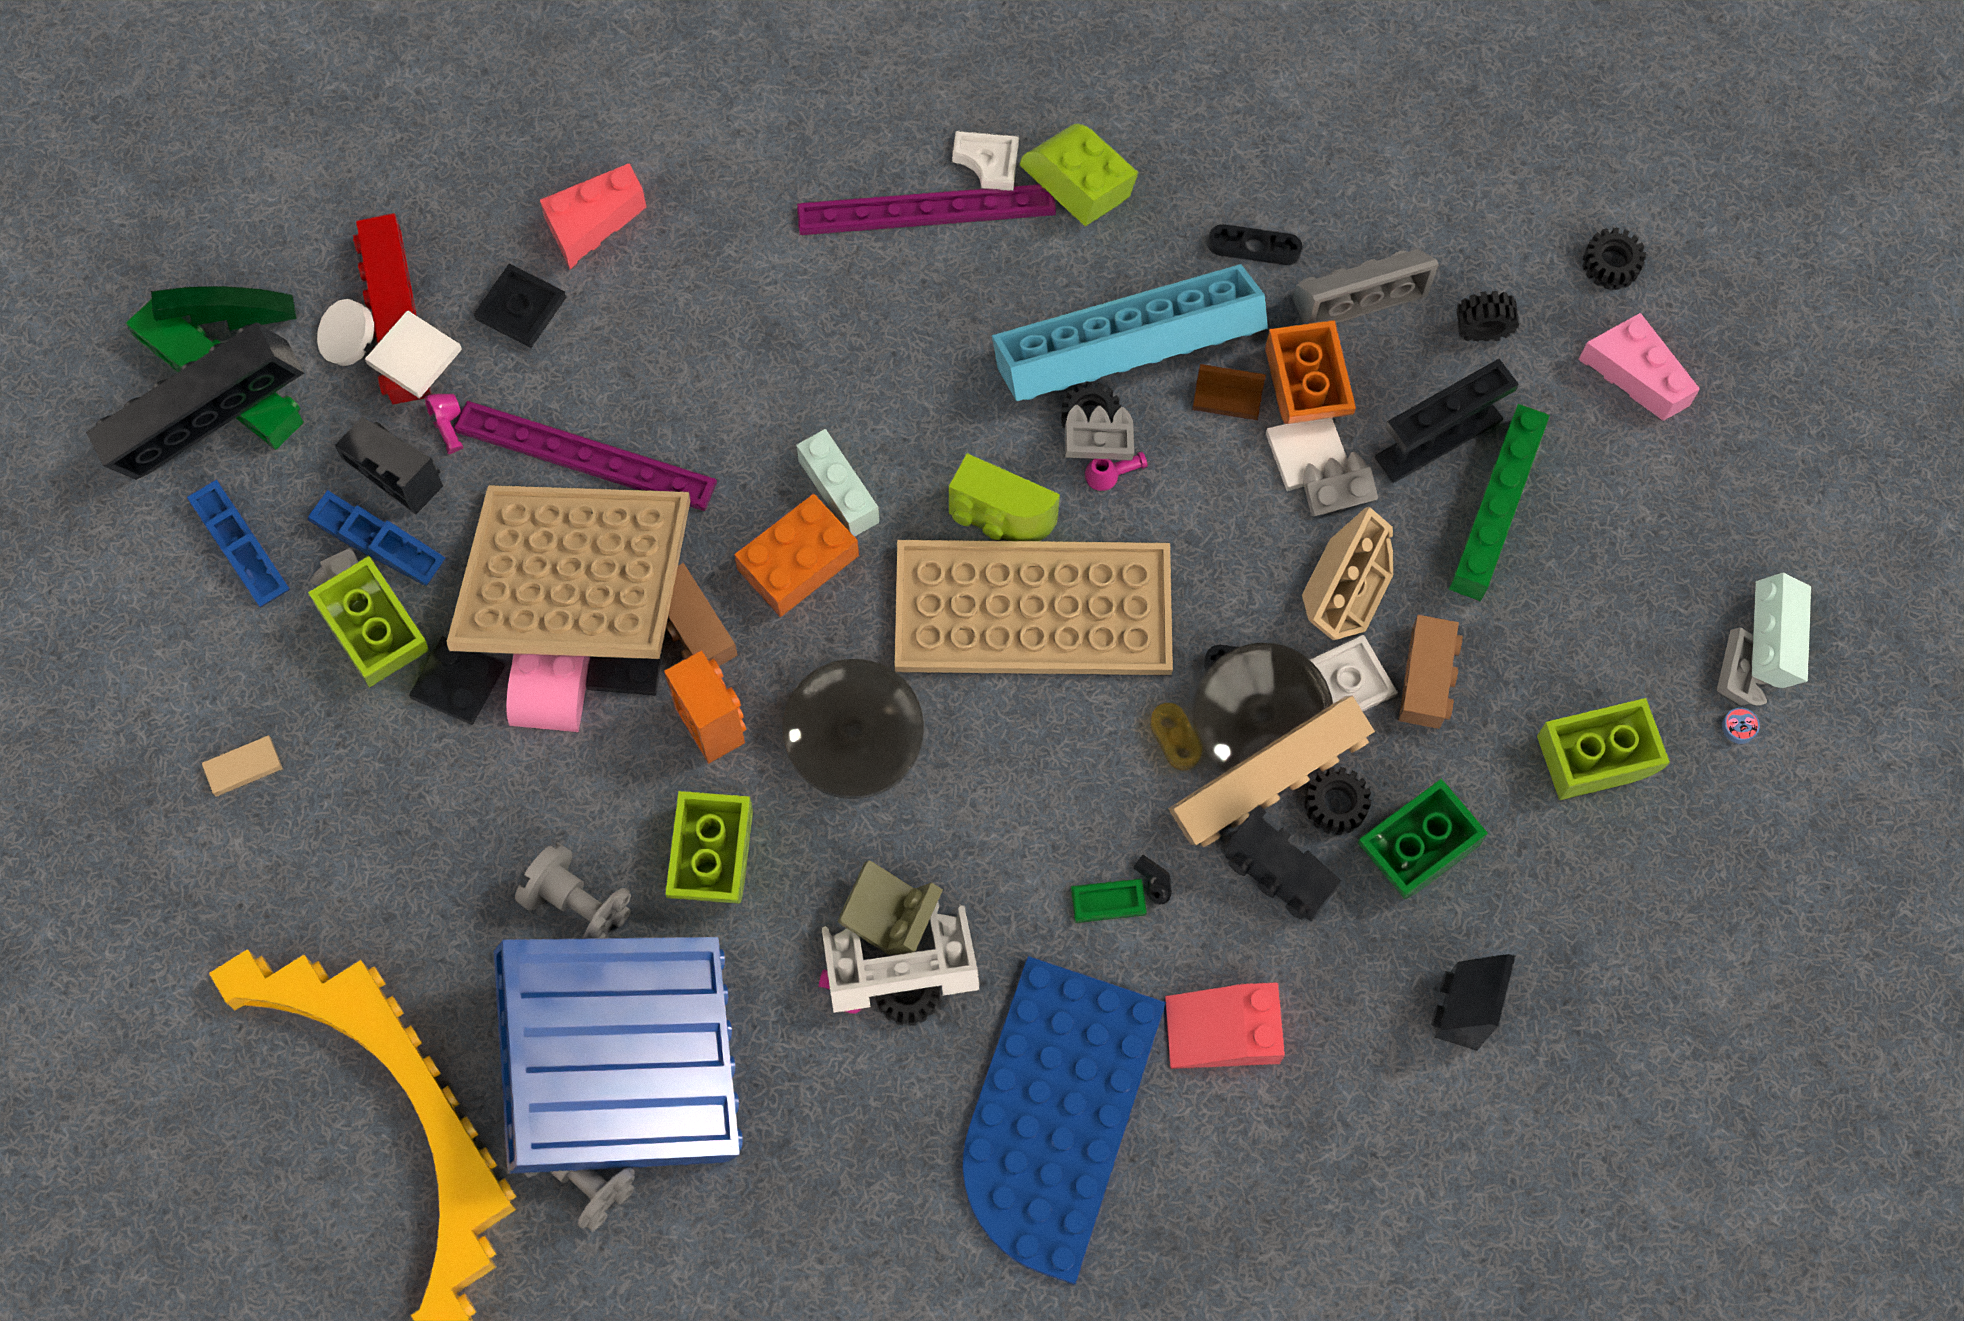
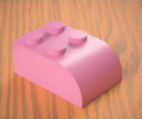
(547, 691)

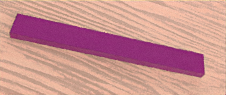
(924, 209)
(582, 454)

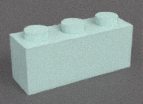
(837, 483)
(1781, 631)

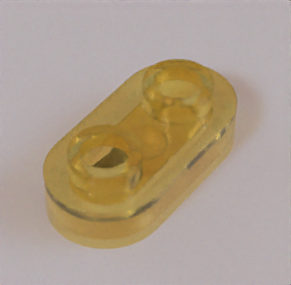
(1176, 737)

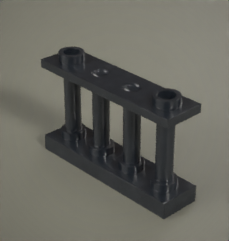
(1446, 420)

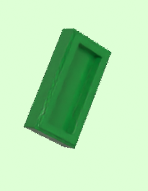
(1108, 900)

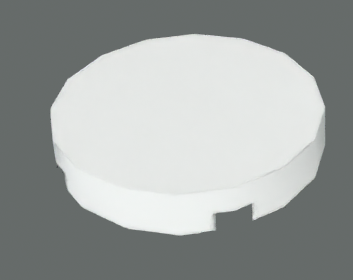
(345, 332)

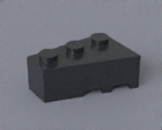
(390, 464)
(1281, 867)

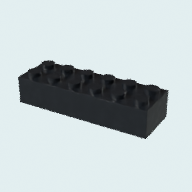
(195, 401)

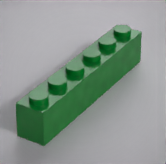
(181, 343)
(1499, 502)

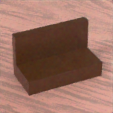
(1228, 392)

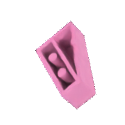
(1642, 367)

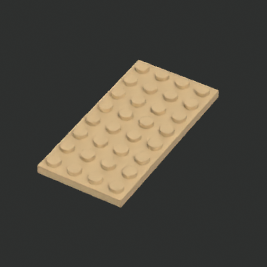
(1033, 607)

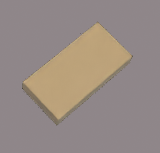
(242, 766)

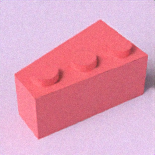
(592, 211)

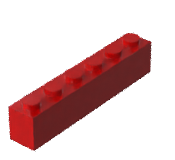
(388, 285)

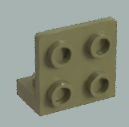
(888, 910)

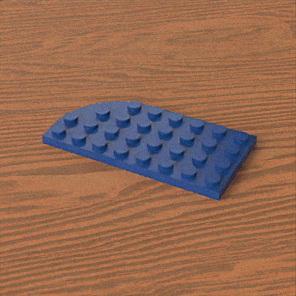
(1055, 1114)

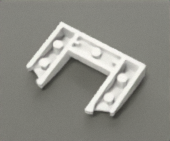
(948, 965)

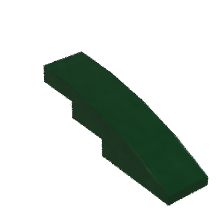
(220, 303)

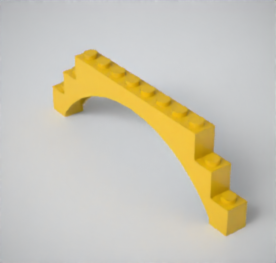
(356, 1006)

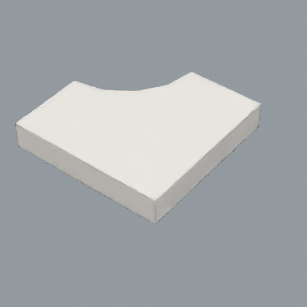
(989, 157)

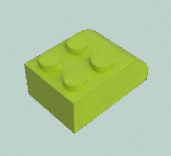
(1081, 172)
(1001, 502)
(369, 621)
(1602, 748)
(709, 847)

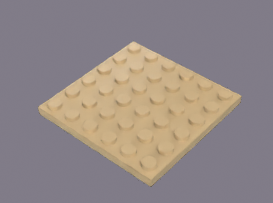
(571, 572)

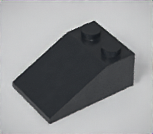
(1473, 1000)

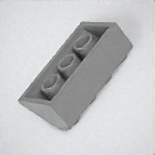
(1365, 288)

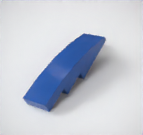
(376, 538)
(238, 543)

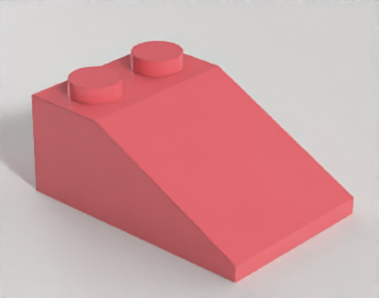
(1225, 1027)

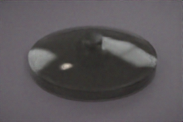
(1255, 699)
(853, 728)

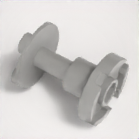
(561, 888)
(600, 1192)

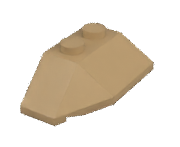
(1351, 576)

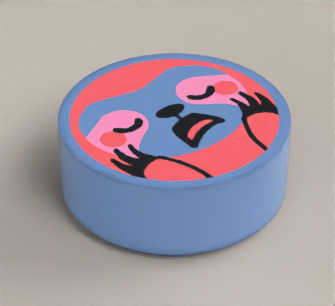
(1740, 725)

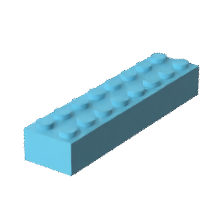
(1130, 332)

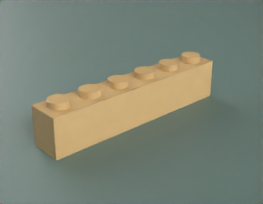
(1272, 770)

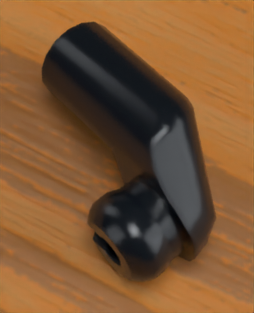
(1158, 880)

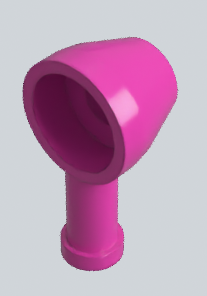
(445, 410)
(1107, 479)

